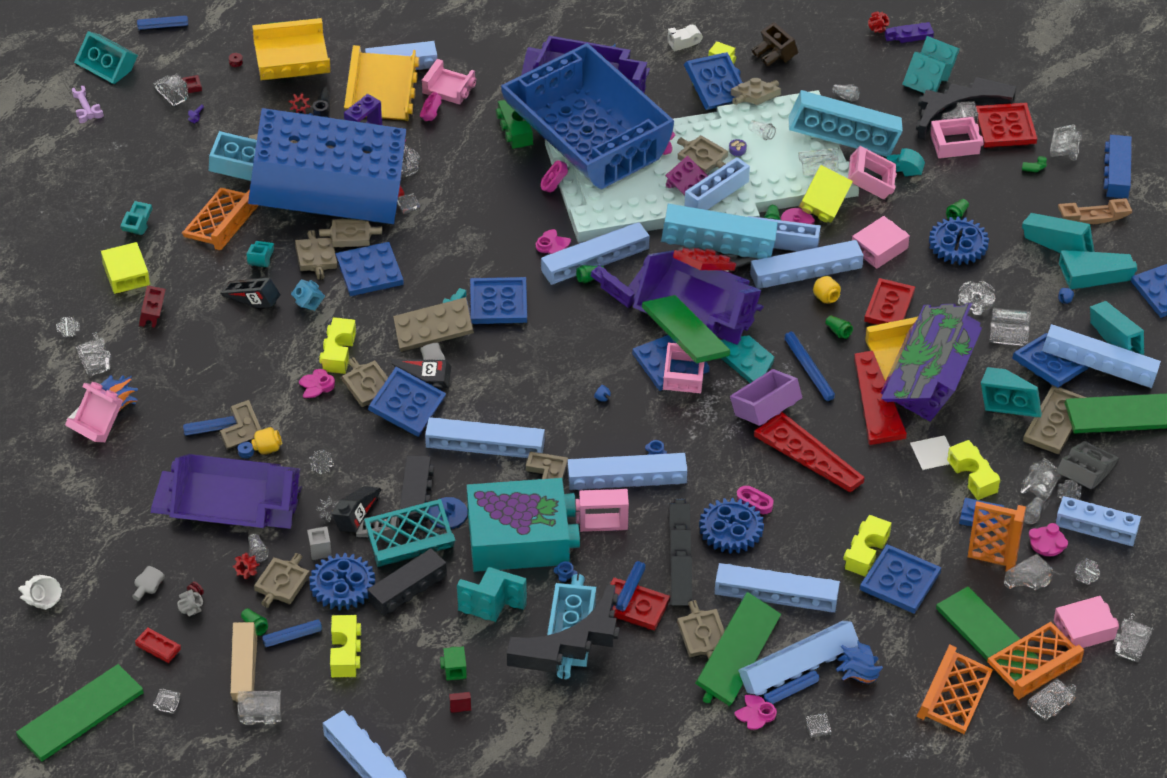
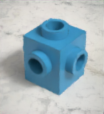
(307, 294)

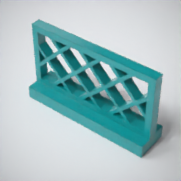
(415, 548)

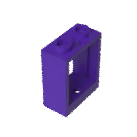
(368, 107)

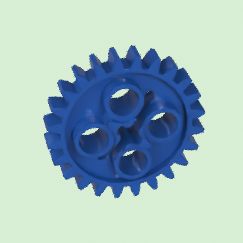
(945, 237)
(731, 525)
(341, 581)

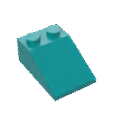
(1009, 393)

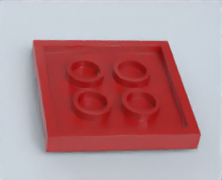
(1006, 125)

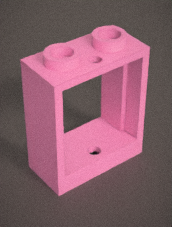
(953, 127)
(865, 158)
(681, 381)
(602, 499)

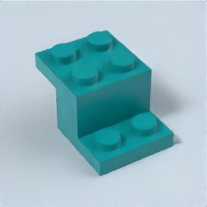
(931, 65)
(492, 594)

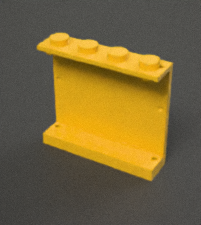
(290, 49)
(386, 79)
(886, 341)

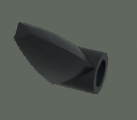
(322, 105)

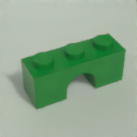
(516, 130)

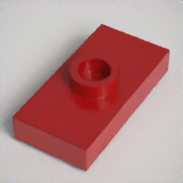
(157, 645)

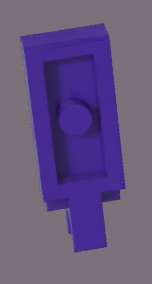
(909, 32)
(613, 286)

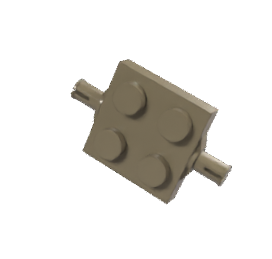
(755, 91)
(703, 153)
(350, 232)
(315, 254)
(364, 381)
(282, 580)
(700, 630)

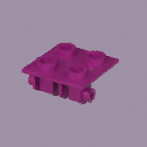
(685, 175)

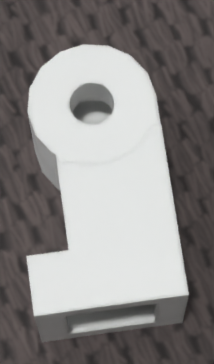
(684, 37)

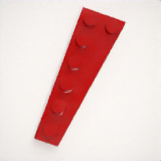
(881, 417)
(801, 446)

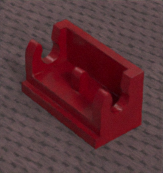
(152, 305)

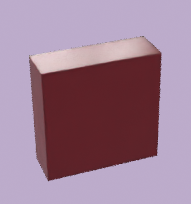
(193, 83)
(460, 702)

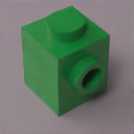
(454, 663)

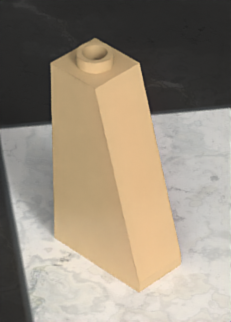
(243, 658)

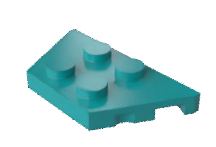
(748, 358)

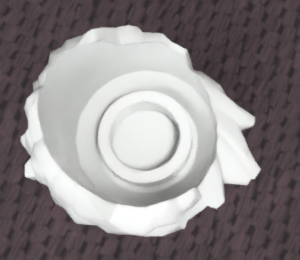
(41, 591)

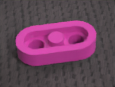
(430, 107)
(554, 176)
(756, 498)

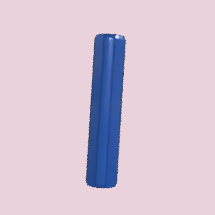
(162, 22)
(208, 425)
(630, 585)
(292, 633)
(791, 687)

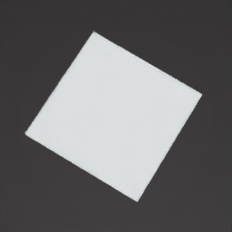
(931, 452)

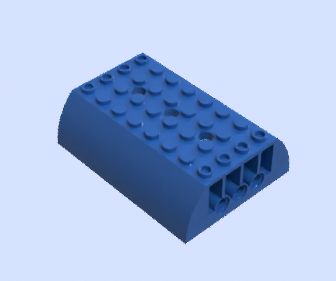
(598, 99)
(324, 179)

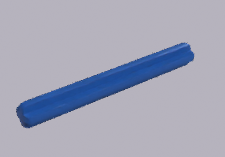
(809, 366)

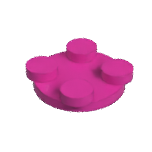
(797, 215)
(1048, 540)

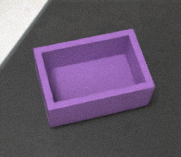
(766, 397)

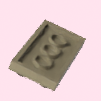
(433, 324)
(1054, 426)

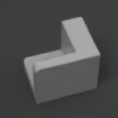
(319, 543)

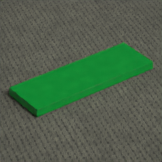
(686, 329)
(1117, 413)
(982, 627)
(737, 648)
(79, 712)

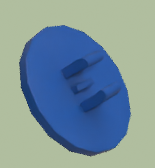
(455, 511)

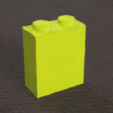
(825, 194)
(125, 268)

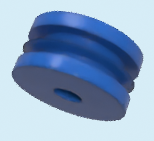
(245, 450)

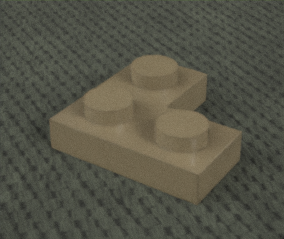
(245, 425)
(548, 465)

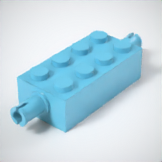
(569, 607)

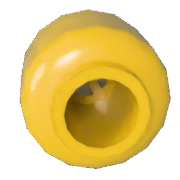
(826, 289)
(267, 441)

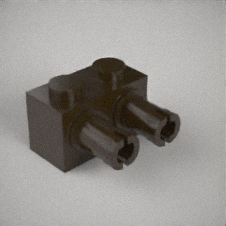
(779, 42)

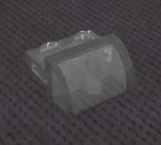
(1009, 326)

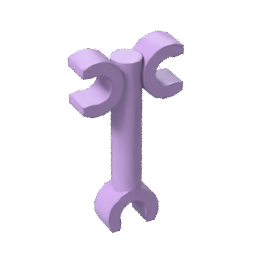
(87, 112)

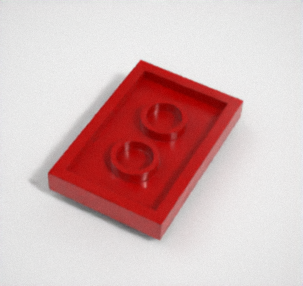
(704, 259)
(889, 302)
(645, 606)

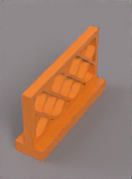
(230, 222)
(1010, 537)
(1049, 670)
(937, 687)

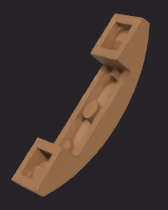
(1113, 211)

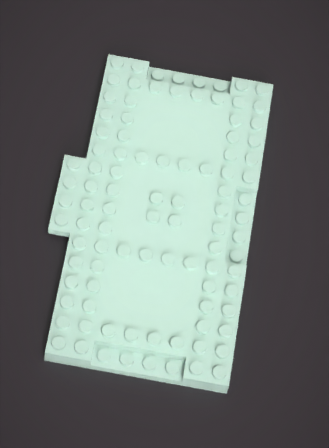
(643, 196)

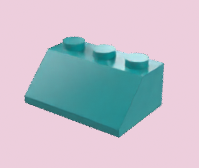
(105, 57)

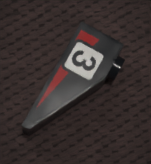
(254, 292)
(433, 372)
(354, 508)

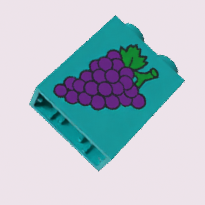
(521, 524)

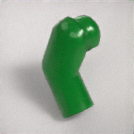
(1035, 167)

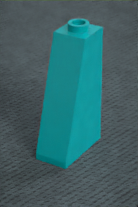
(1058, 233)
(1095, 268)
(1117, 328)

